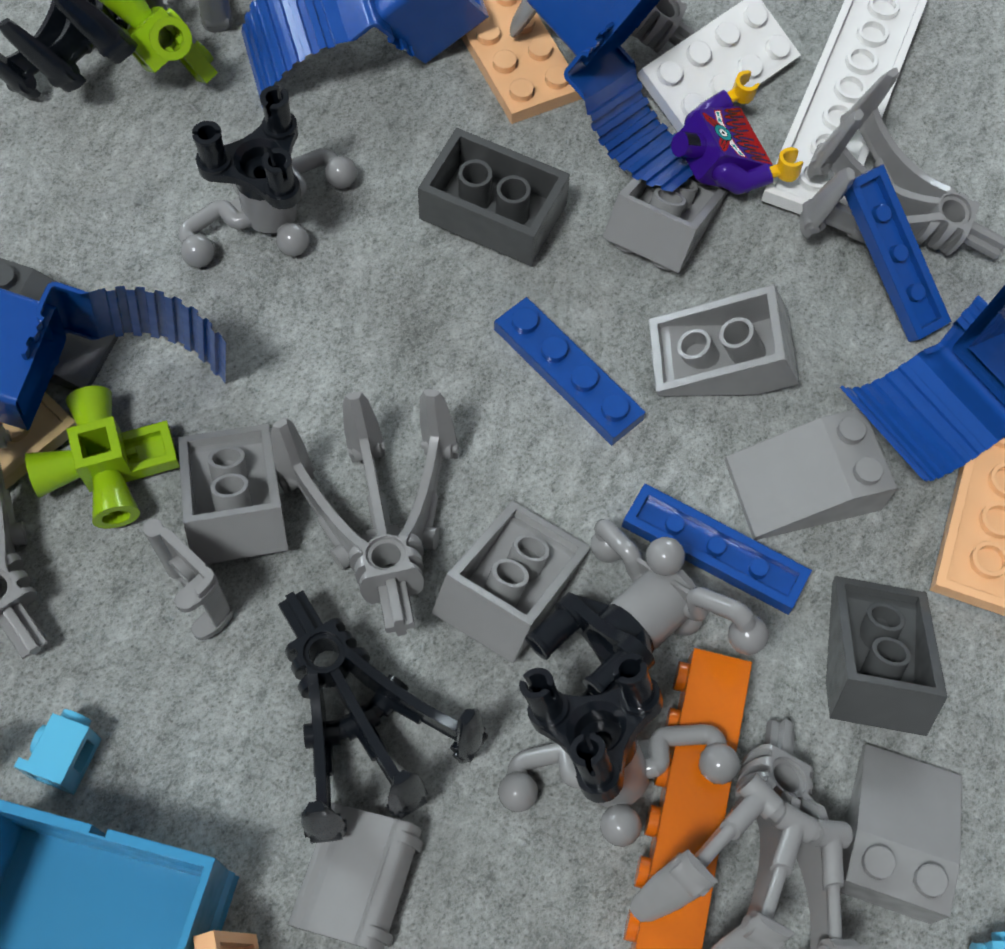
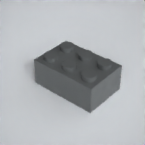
(493, 196)

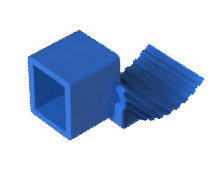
(288, 30)
(610, 86)
(37, 330)
(946, 398)

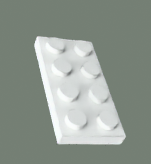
(714, 55)

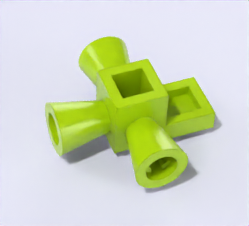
(162, 38)
(103, 457)

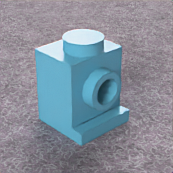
(61, 751)

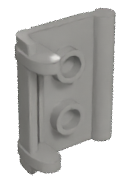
(197, 579)
(357, 880)

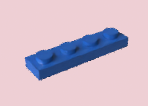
(896, 254)
(569, 371)
(718, 549)

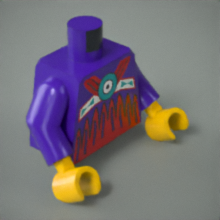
(724, 146)

